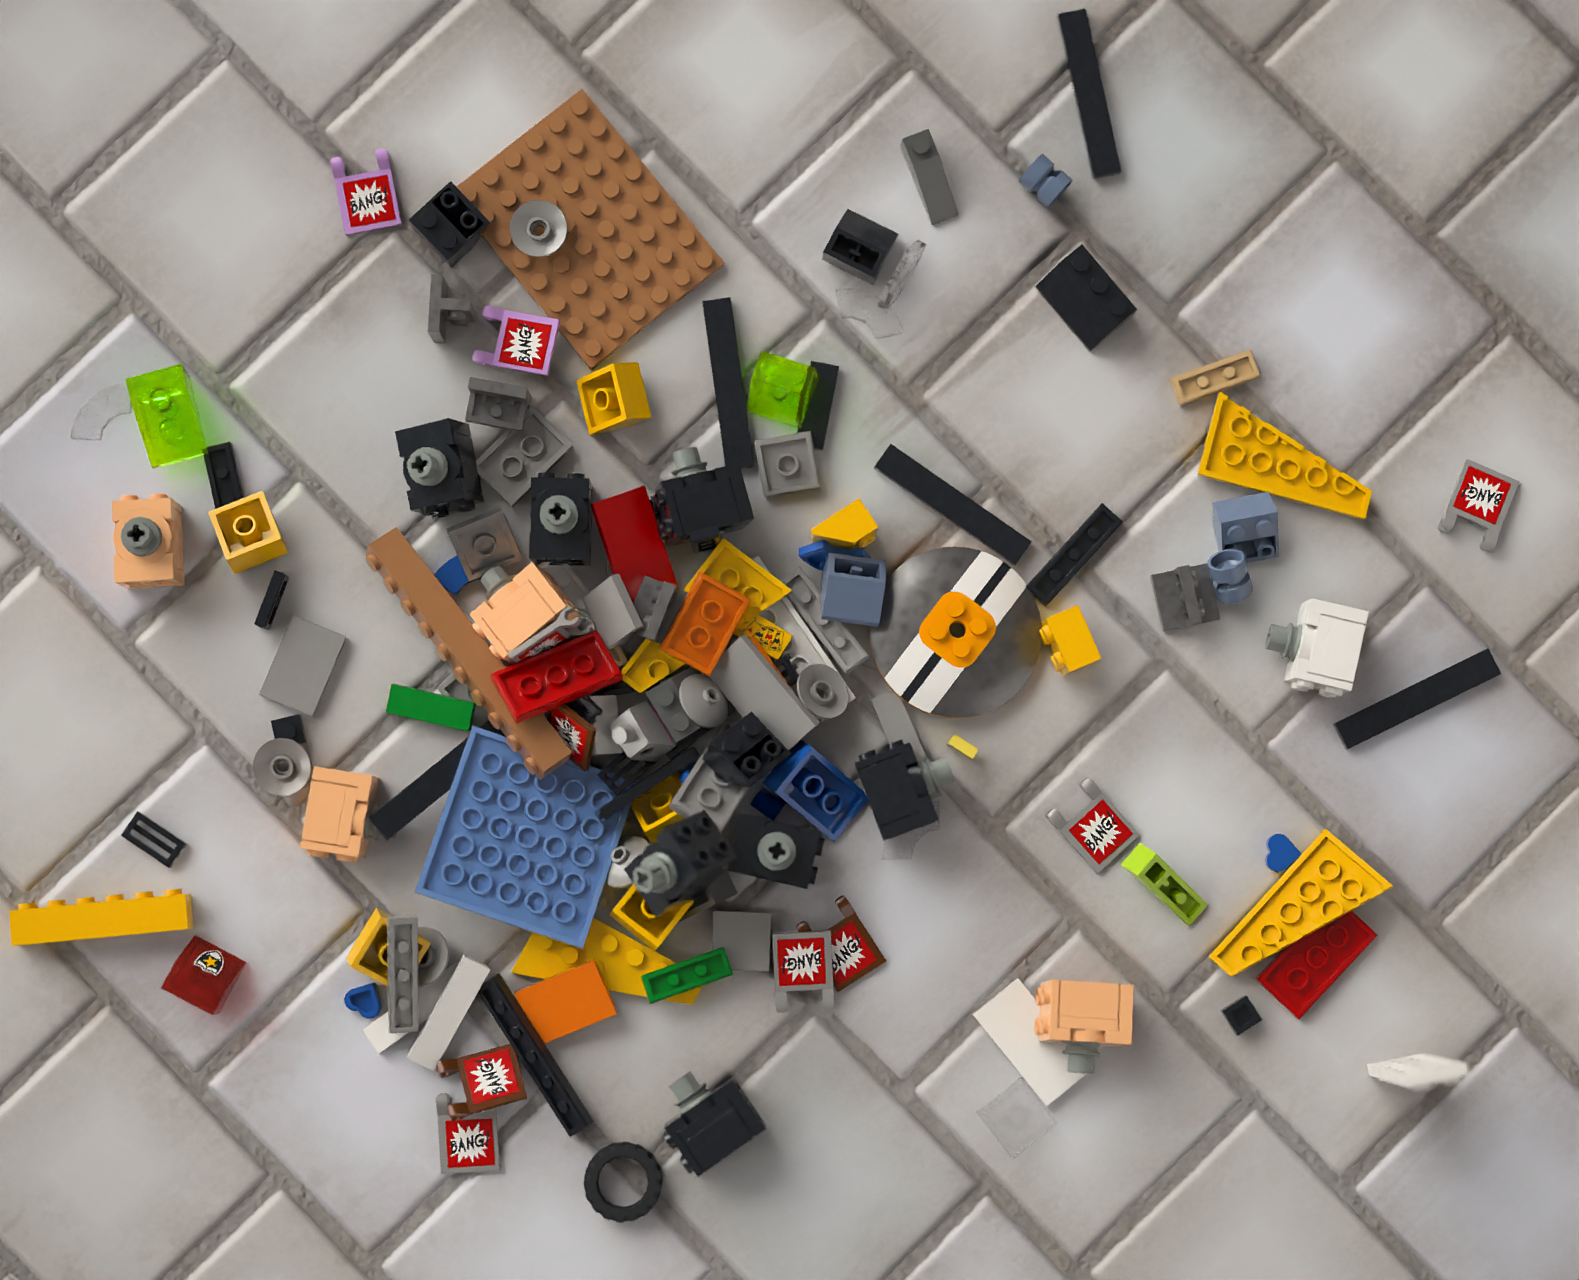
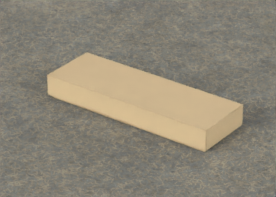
(1215, 377)

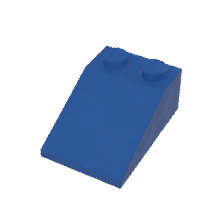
(816, 790)

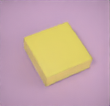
(962, 747)

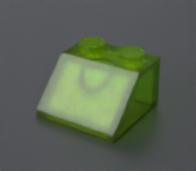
(781, 389)

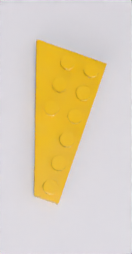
(1264, 459)
(730, 568)
(1309, 895)
(617, 955)

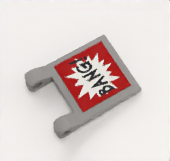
(1480, 498)
(552, 636)
(1096, 830)
(803, 964)
(468, 1142)

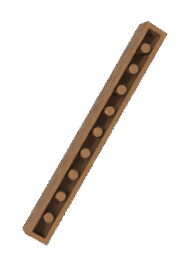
(463, 648)

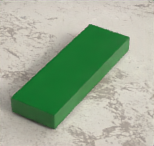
(431, 707)
(686, 975)

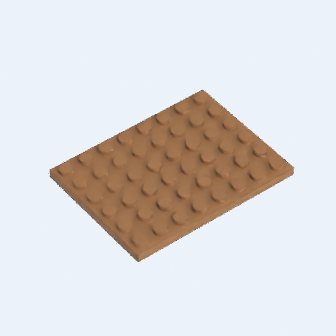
(625, 241)

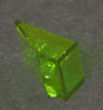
(167, 415)

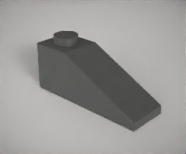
(929, 176)

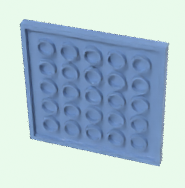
(523, 843)

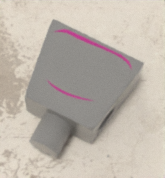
(642, 733)

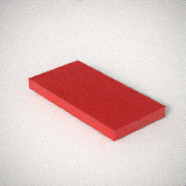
(632, 539)
(556, 676)
(1315, 962)

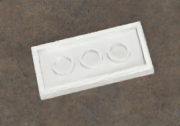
(1010, 1024)

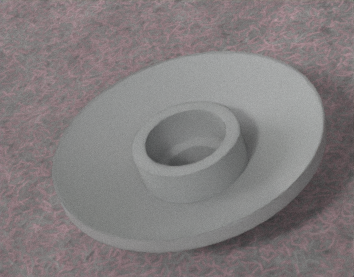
(533, 215)
(829, 685)
(703, 701)
(267, 769)
(621, 857)
(438, 956)

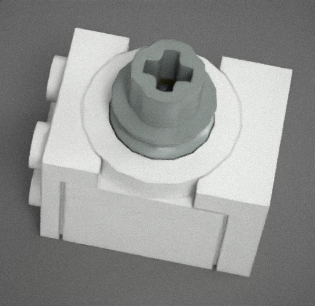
(1321, 647)

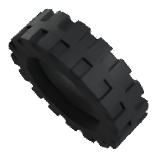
(592, 1189)

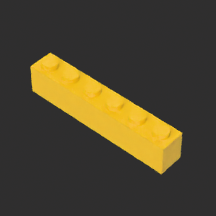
(101, 919)

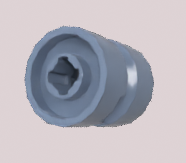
(1045, 180)
(1230, 576)

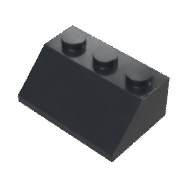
(1086, 298)

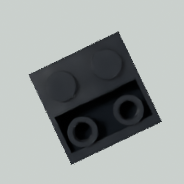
(450, 224)
(859, 246)
(745, 752)

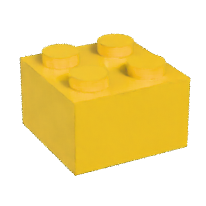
(1069, 641)

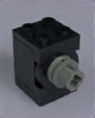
(440, 467)
(700, 499)
(561, 519)
(901, 787)
(776, 851)
(680, 863)
(710, 1122)

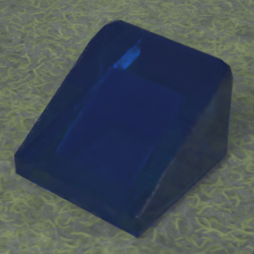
(767, 803)

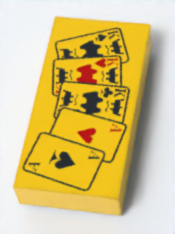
(771, 637)

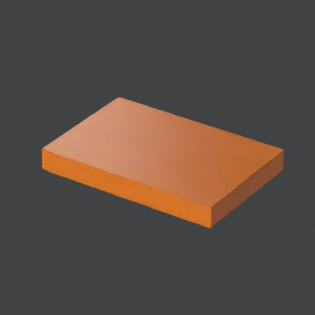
(704, 624)
(567, 1001)

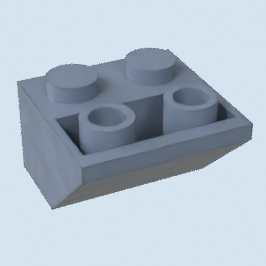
(1248, 526)
(853, 589)

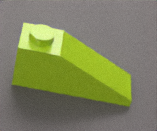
(1164, 883)

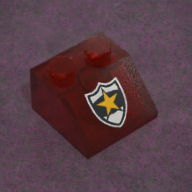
(204, 975)

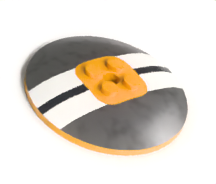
(950, 673)

